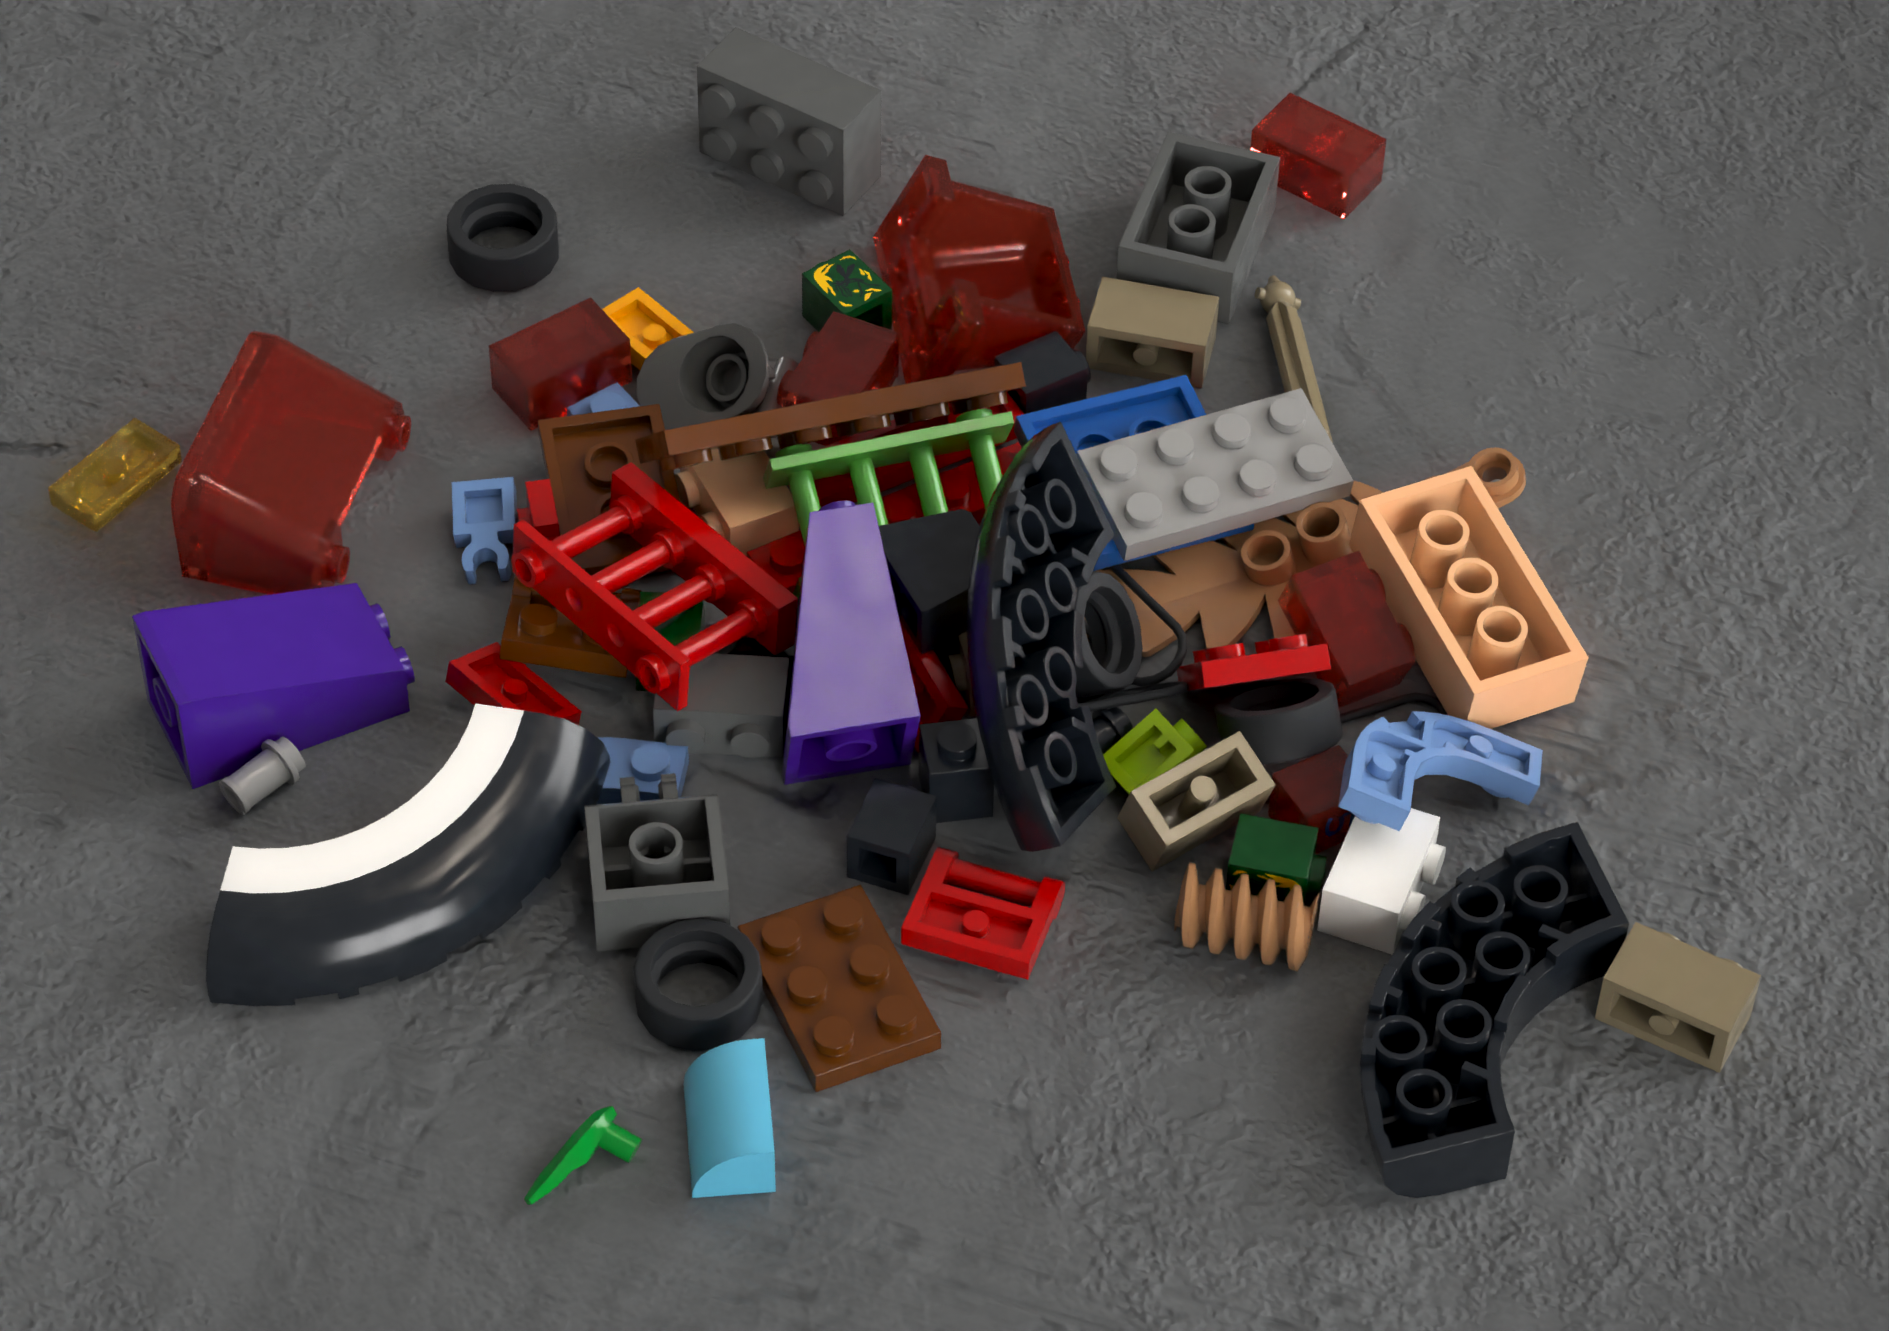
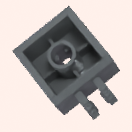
(654, 863)

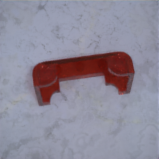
(280, 470)

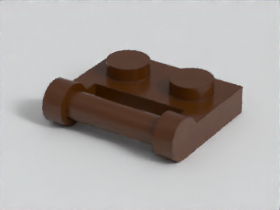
(548, 638)

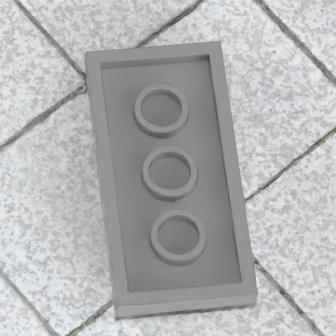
(1215, 473)

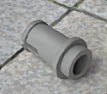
(263, 774)

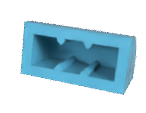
(730, 1121)

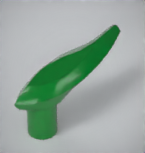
(581, 1146)

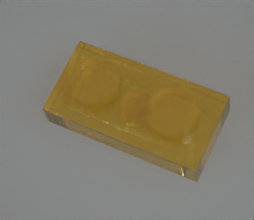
(115, 474)

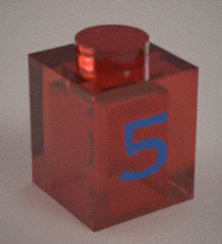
(1310, 796)

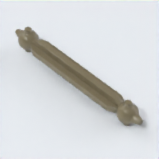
(1290, 342)

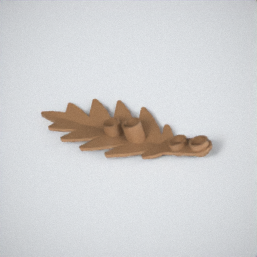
(1233, 583)

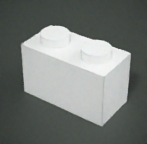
(1379, 880)

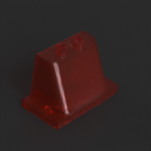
(971, 274)

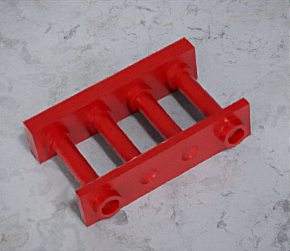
(671, 539)

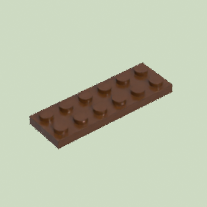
(813, 420)

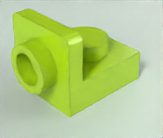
(1151, 750)

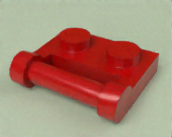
(979, 926)

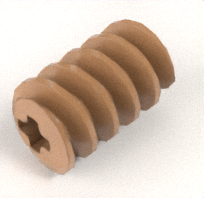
(1245, 918)

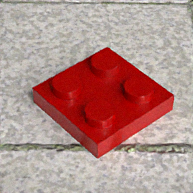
(1272, 660)

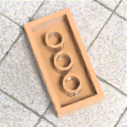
(1469, 600)

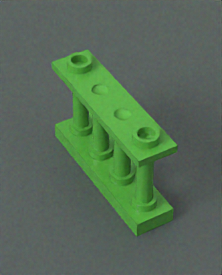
(973, 430)

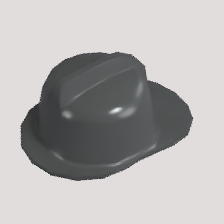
(706, 376)

